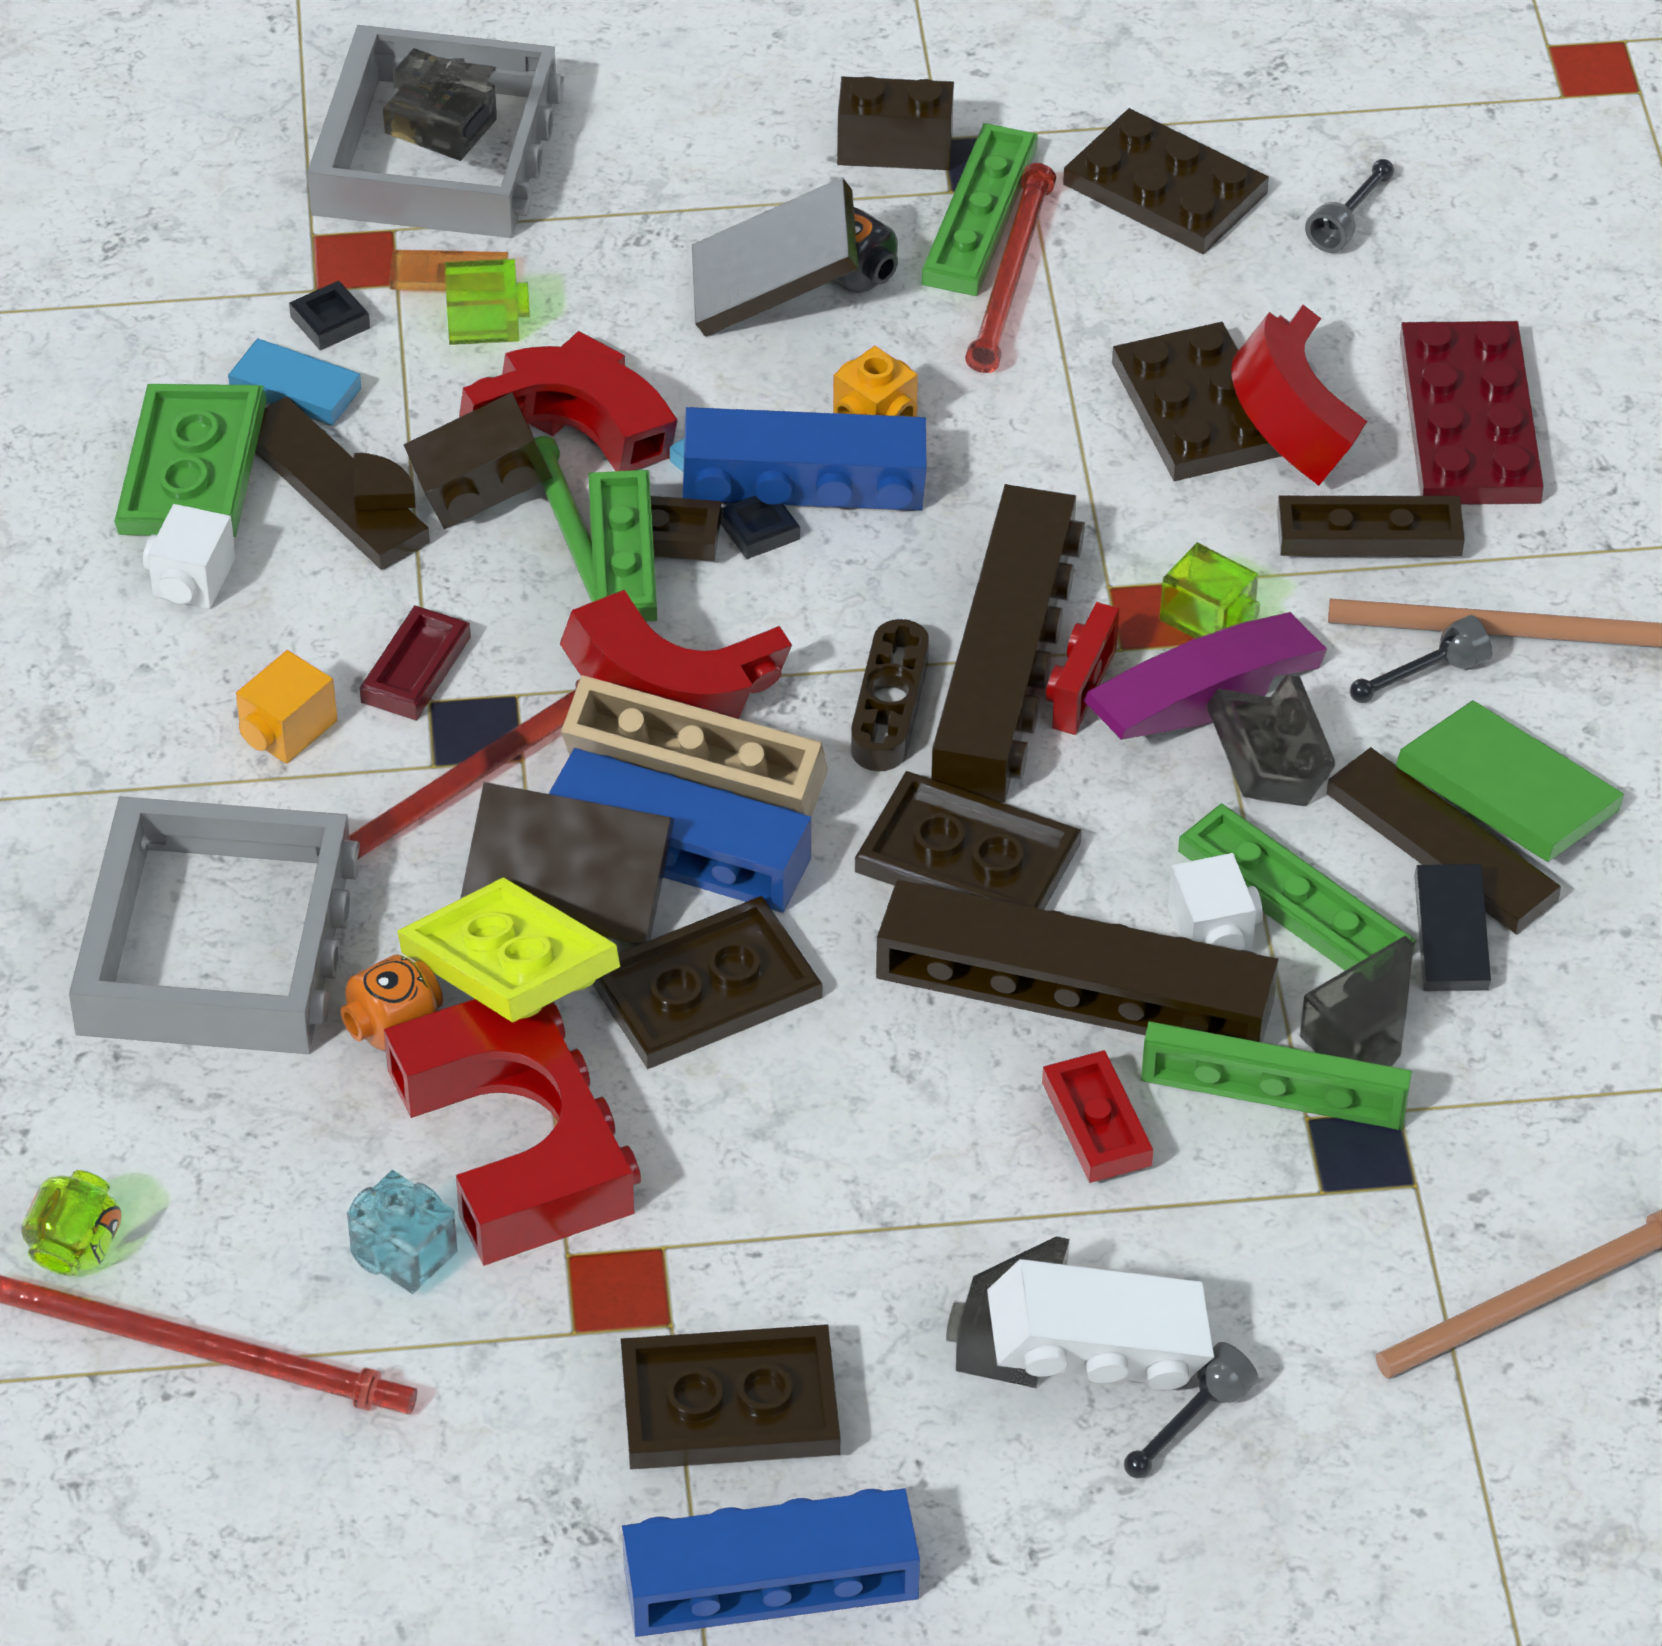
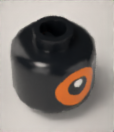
(875, 252)

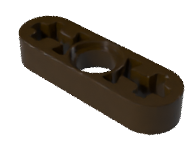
(897, 715)

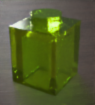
(484, 301)
(1208, 593)

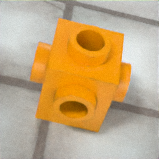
(875, 386)

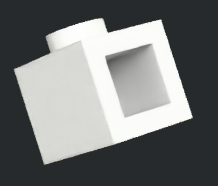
(190, 556)
(1214, 903)

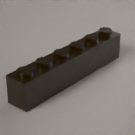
(1006, 642)
(1070, 965)

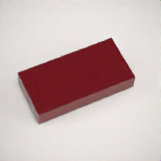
(415, 662)

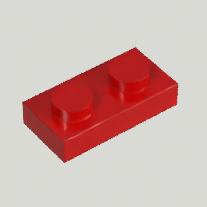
(1089, 656)
(1097, 1116)

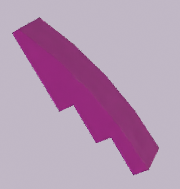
(1177, 685)

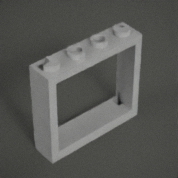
(427, 202)
(204, 1015)

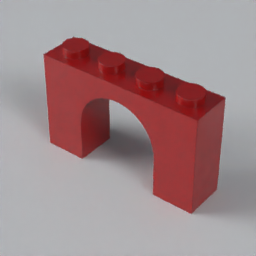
(558, 1186)

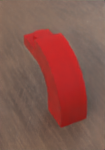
(586, 393)
(1289, 400)
(619, 647)

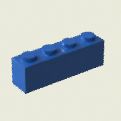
(805, 458)
(716, 836)
(770, 1561)

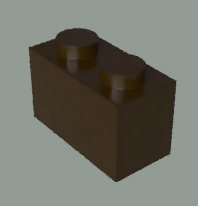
(895, 123)
(477, 461)

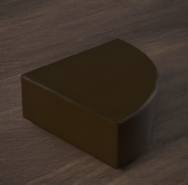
(381, 484)

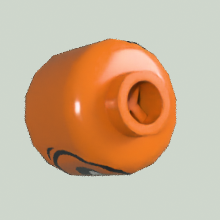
(387, 996)

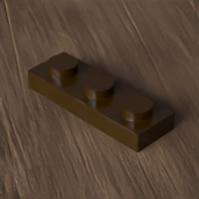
(1370, 525)

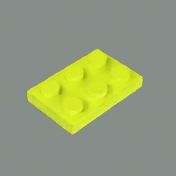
(509, 949)

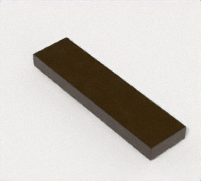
(325, 478)
(1440, 834)

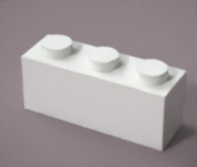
(1100, 1324)

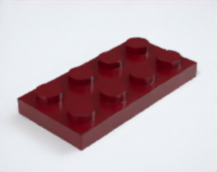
(1471, 411)

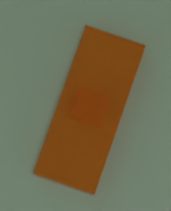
(427, 267)

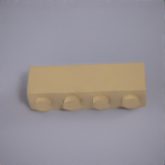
(696, 745)

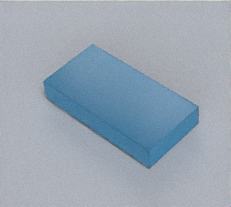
(310, 383)

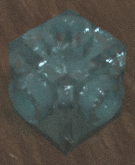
(401, 1231)

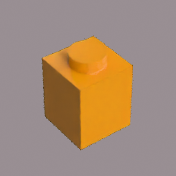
(286, 707)

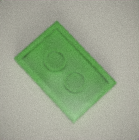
(192, 452)
(1510, 780)

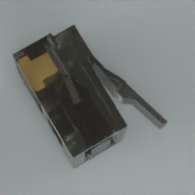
(441, 103)

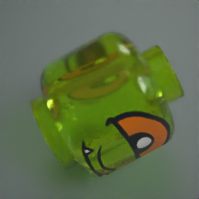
(71, 1223)

